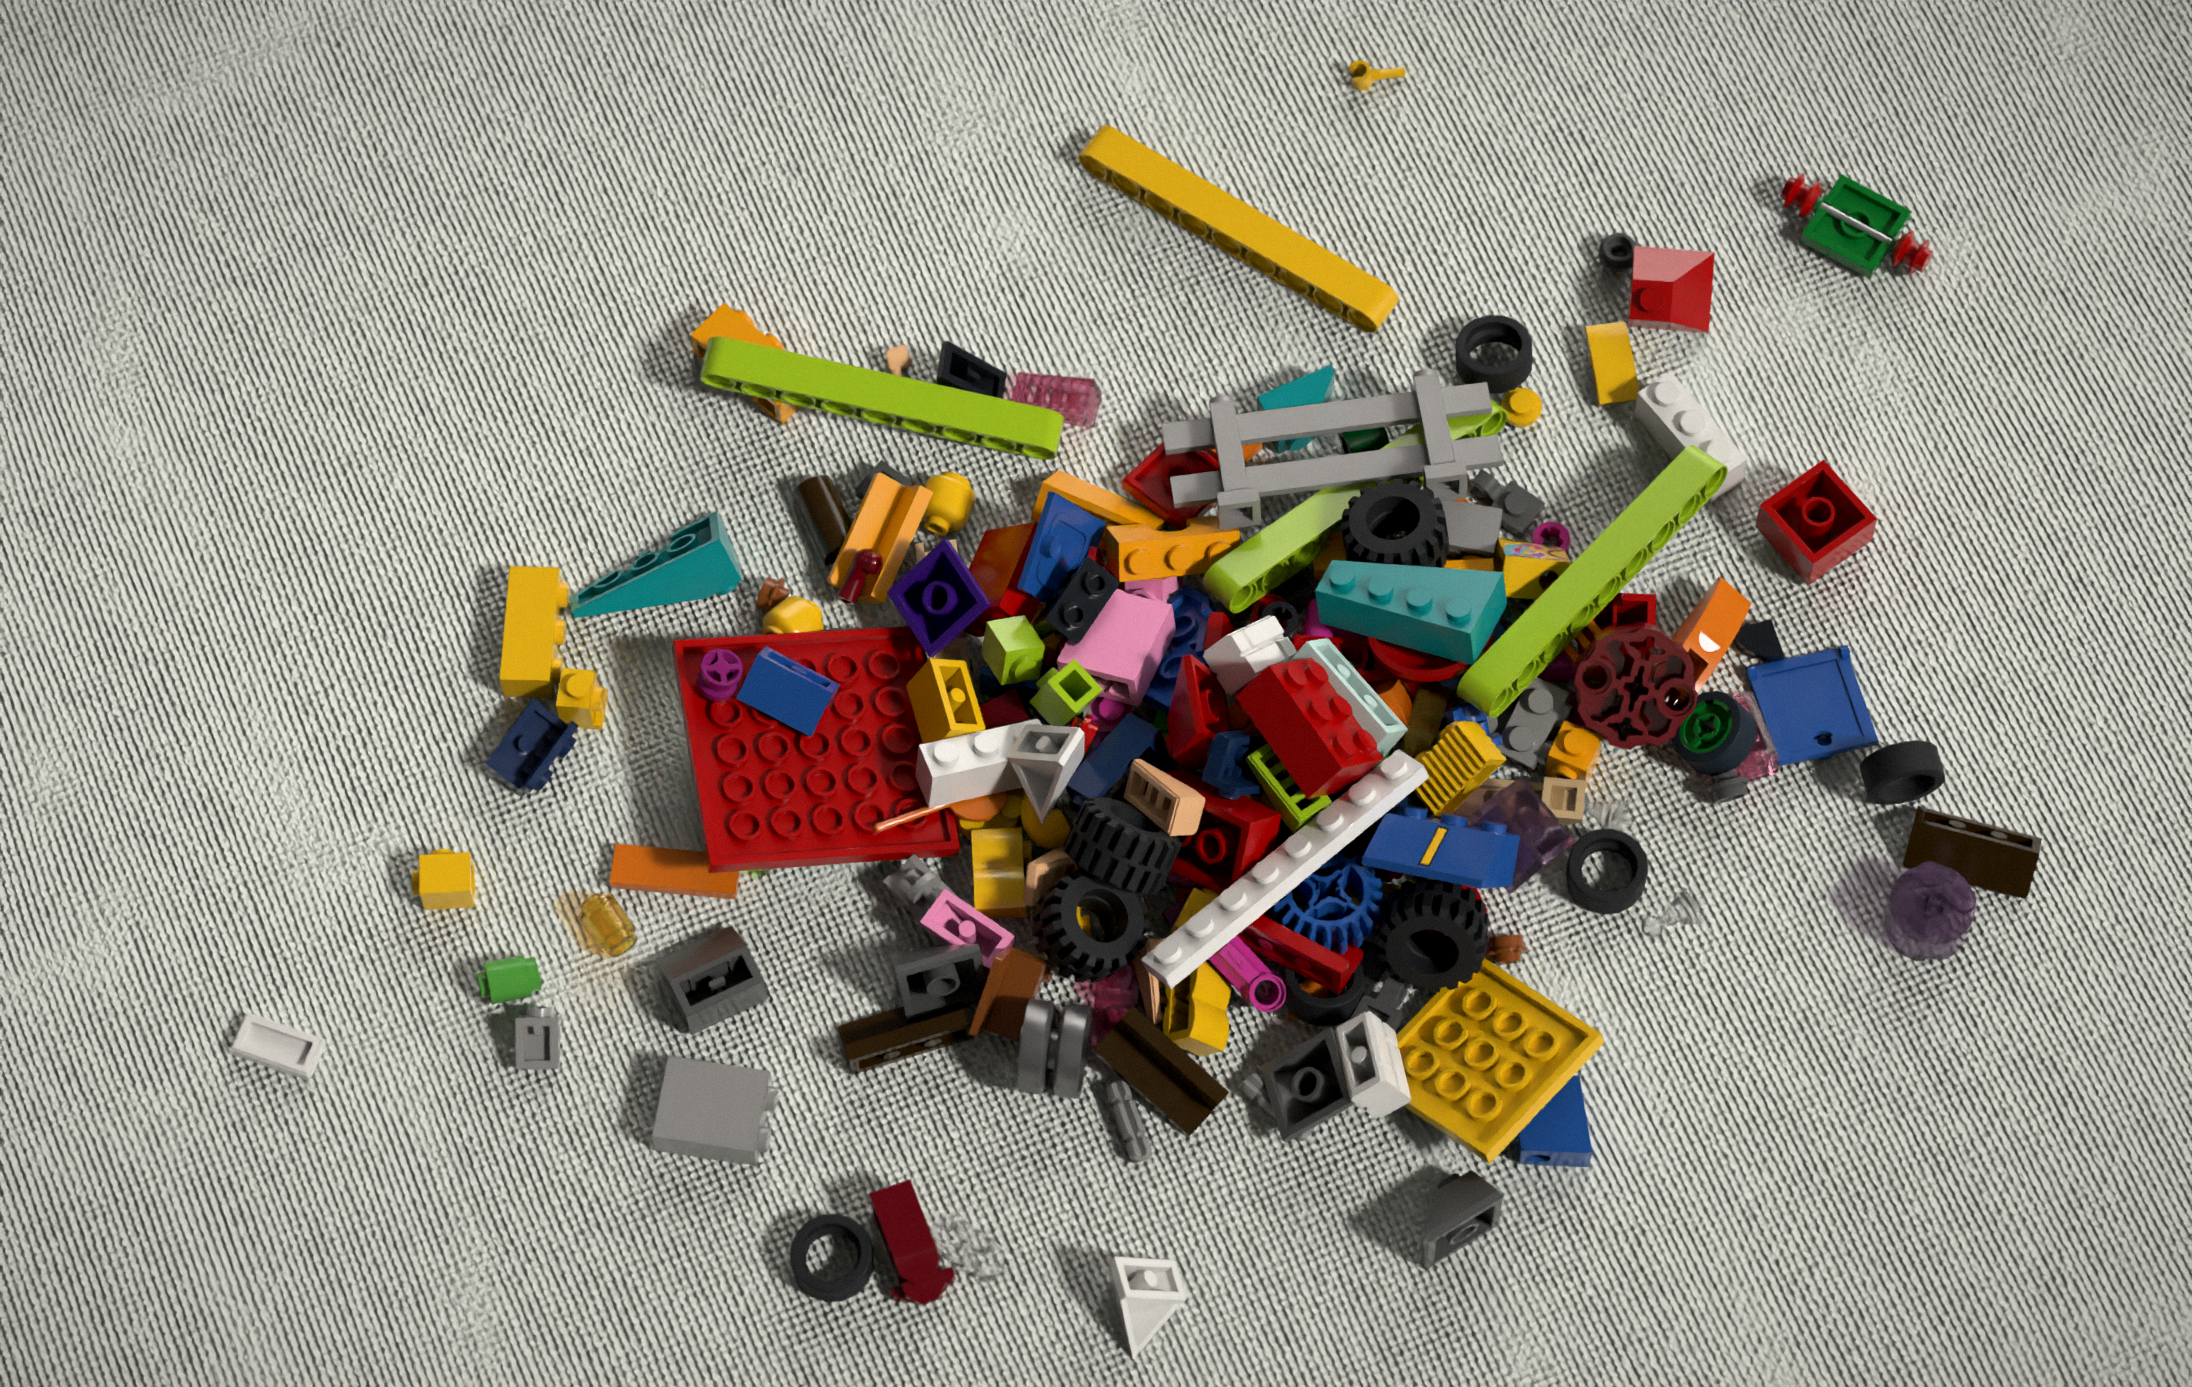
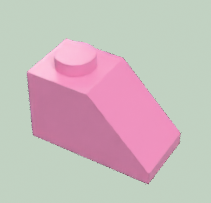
(958, 923)

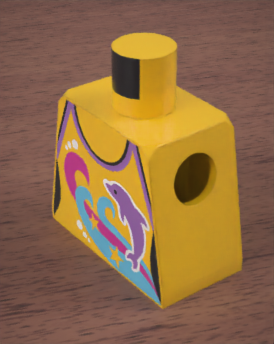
(1524, 565)

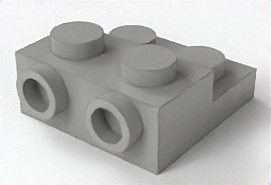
(1532, 723)

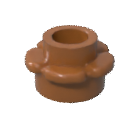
(771, 594)
(1506, 948)

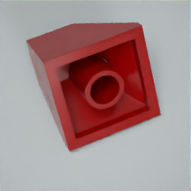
(1671, 289)
(1195, 713)

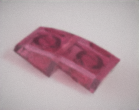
(1112, 1000)

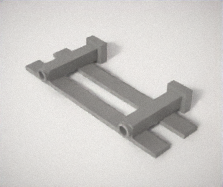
(1239, 487)

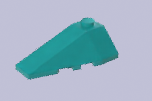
(688, 569)

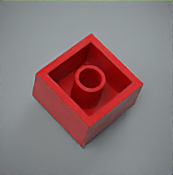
(1815, 522)

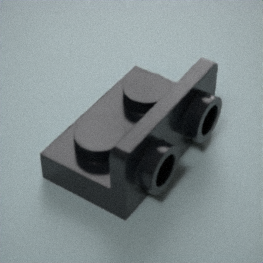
(1076, 602)

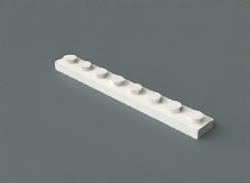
(1284, 868)

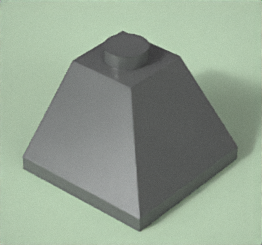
(938, 978)
(1307, 1085)
(1459, 1214)

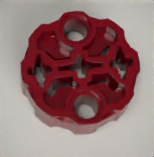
(1672, 672)

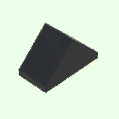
(969, 373)

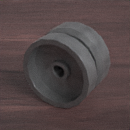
(1048, 1048)

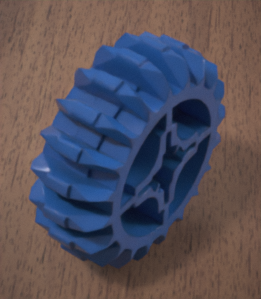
(1330, 915)

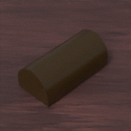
(823, 515)

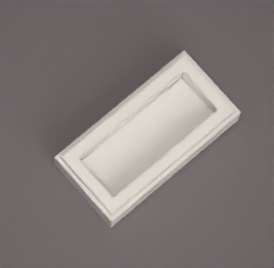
(278, 1046)

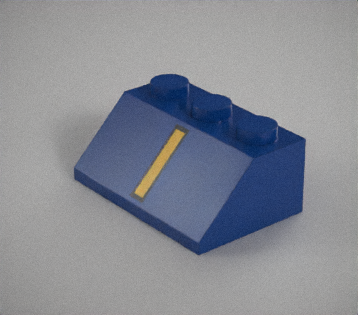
(1444, 848)

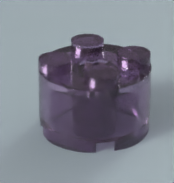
(1936, 891)

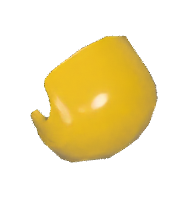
(1050, 833)

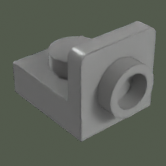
(537, 1038)

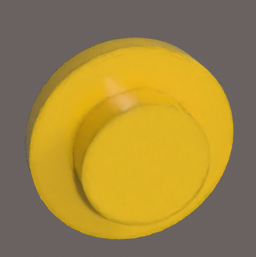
(1522, 407)

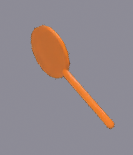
(973, 810)

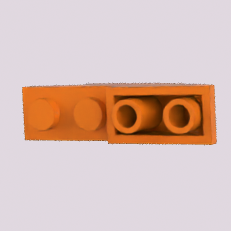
(1707, 635)

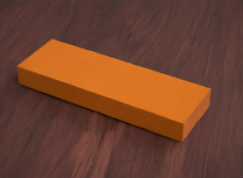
(669, 872)

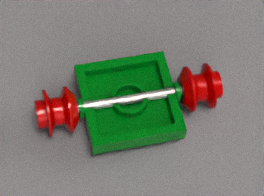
(1855, 225)

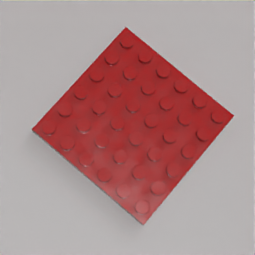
(805, 800)

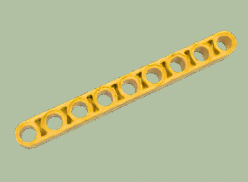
(1238, 229)

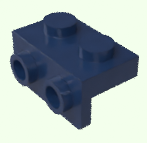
(530, 748)
(1227, 763)

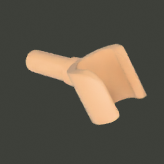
(898, 359)

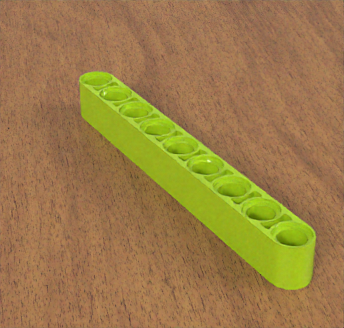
(882, 398)
(1297, 536)
(1592, 581)

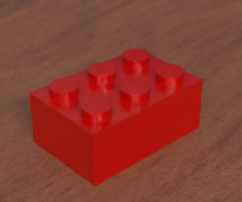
(1310, 727)
(1228, 838)

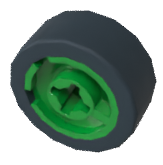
(1729, 743)

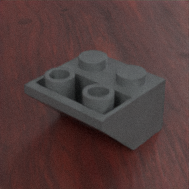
(712, 979)

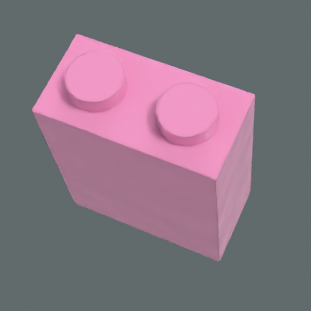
(1124, 646)

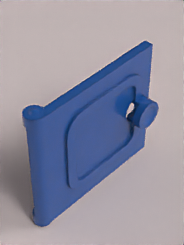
(1058, 544)
(1812, 698)

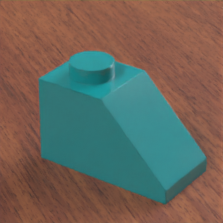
(1307, 390)

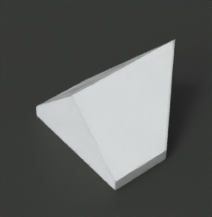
(1045, 762)
(1145, 1295)

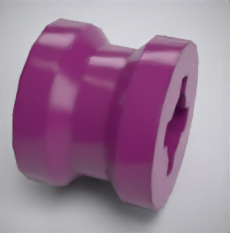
(724, 665)

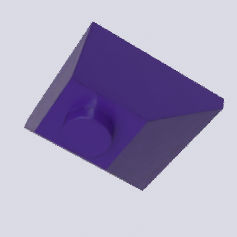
(938, 598)

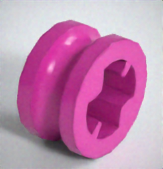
(1552, 529)

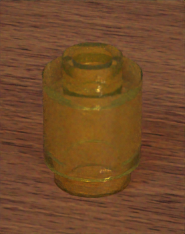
(607, 924)

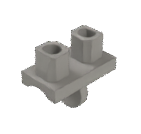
(915, 886)

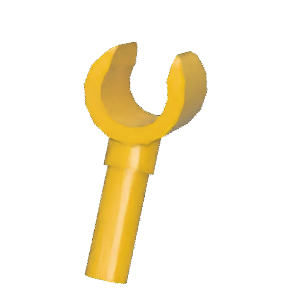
(1365, 82)

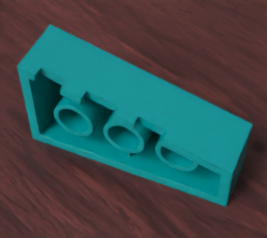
(1414, 606)

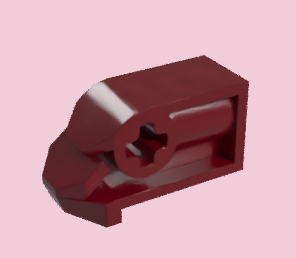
(909, 1245)

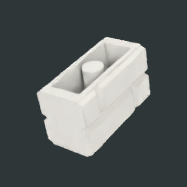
(1248, 652)
(1372, 1065)

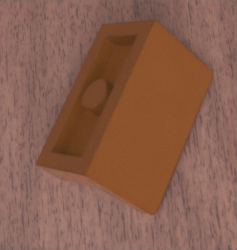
(1009, 986)

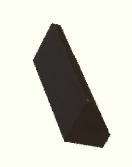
(1975, 850)
(892, 1038)
(1160, 1071)

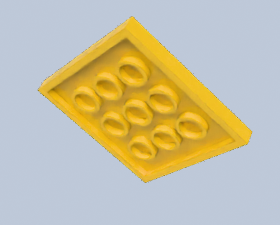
(1490, 1058)

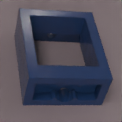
(1113, 756)

